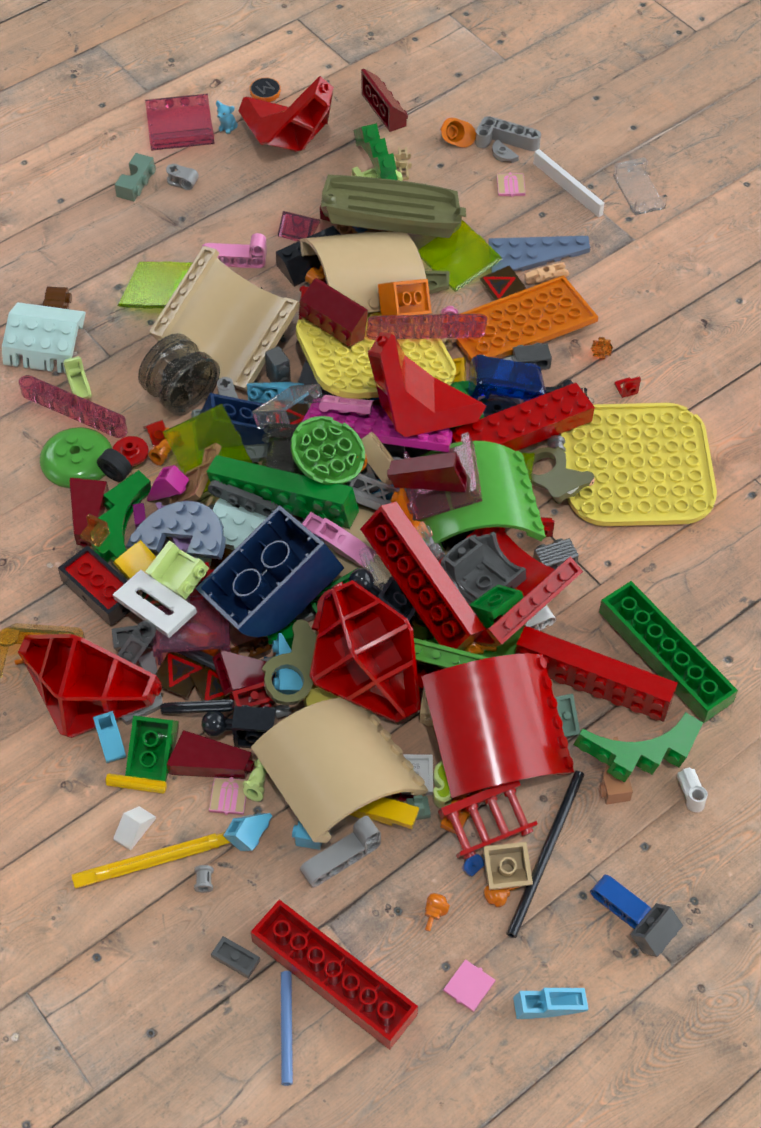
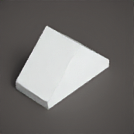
(133, 826)

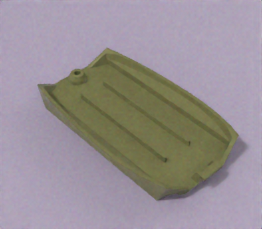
(392, 205)

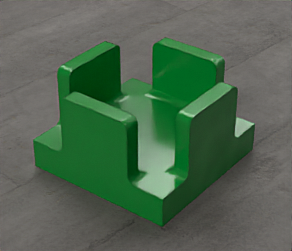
(495, 603)

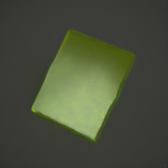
(462, 254)
(153, 284)
(201, 431)

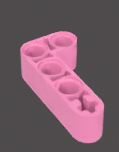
(243, 255)

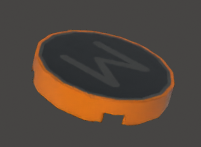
(265, 89)

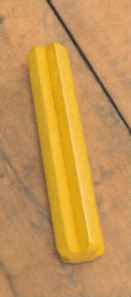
(136, 783)

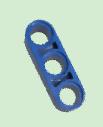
(620, 901)

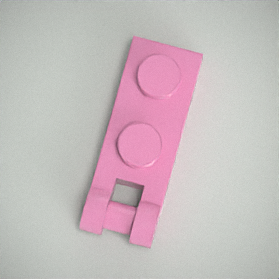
(345, 405)

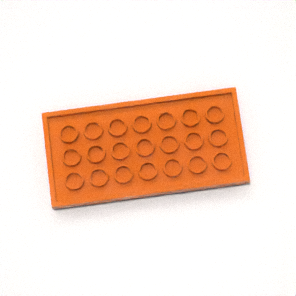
(529, 318)

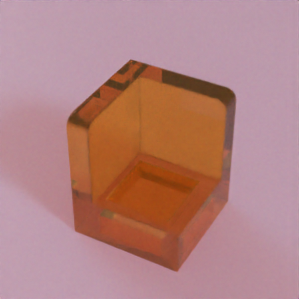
(96, 530)

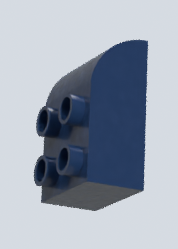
(271, 576)

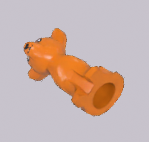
(159, 453)

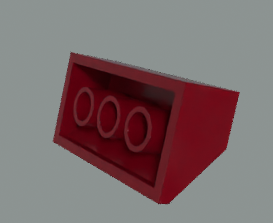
(382, 101)
(334, 313)

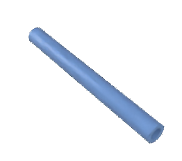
(286, 1029)

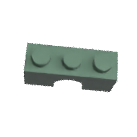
(141, 170)

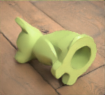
(254, 785)

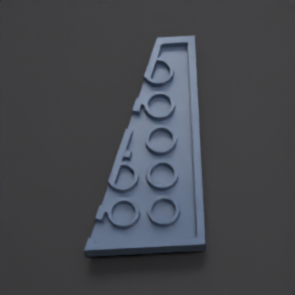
(534, 252)

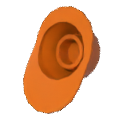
(458, 132)

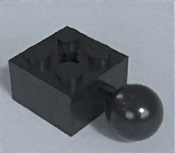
(389, 592)
(246, 726)

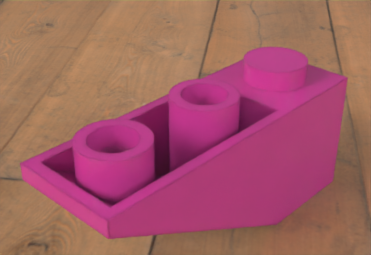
(168, 483)

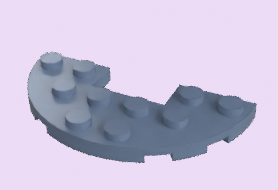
(183, 520)

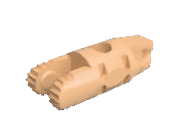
(546, 273)

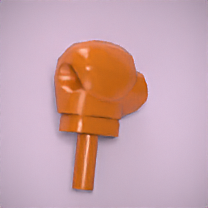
(479, 649)
(497, 897)
(435, 907)

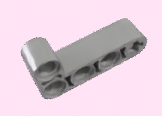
(508, 133)
(343, 853)

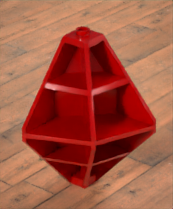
(292, 125)
(414, 397)
(366, 653)
(85, 681)

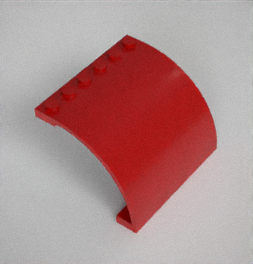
(538, 589)
(496, 722)

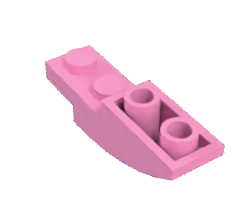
(335, 537)

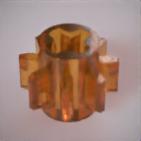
(601, 348)

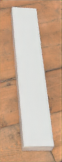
(568, 183)

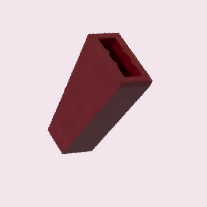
(429, 472)
(86, 499)
(208, 758)

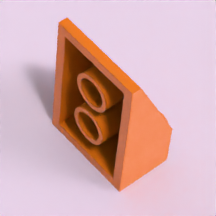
(405, 298)

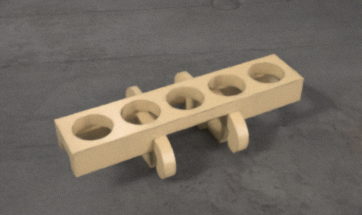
(403, 164)

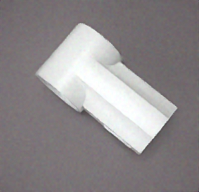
(692, 789)

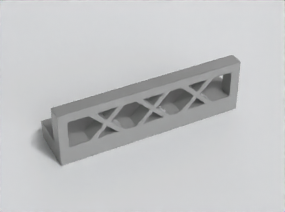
(372, 500)

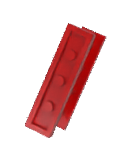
(471, 804)

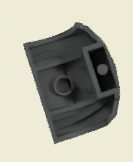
(479, 566)

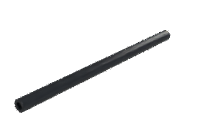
(545, 854)

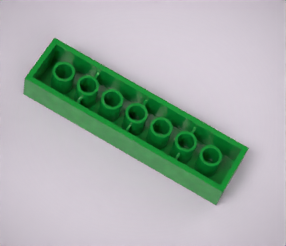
(290, 490)
(668, 651)

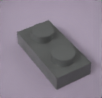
(235, 957)

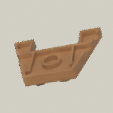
(197, 476)

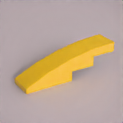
(389, 812)

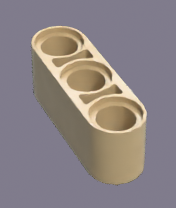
(377, 456)

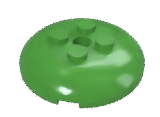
(327, 450)
(73, 455)

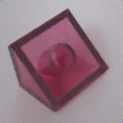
(297, 226)

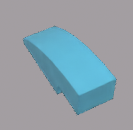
(550, 1002)

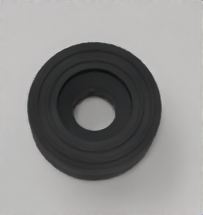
(114, 465)

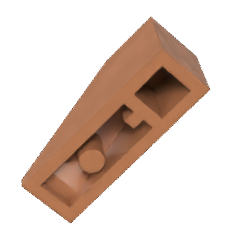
(614, 789)

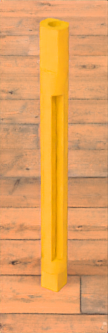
(148, 859)

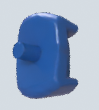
(473, 865)

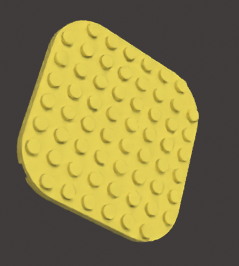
(347, 369)
(645, 463)

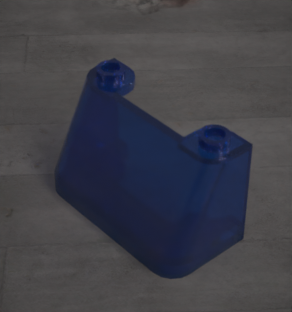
(505, 378)

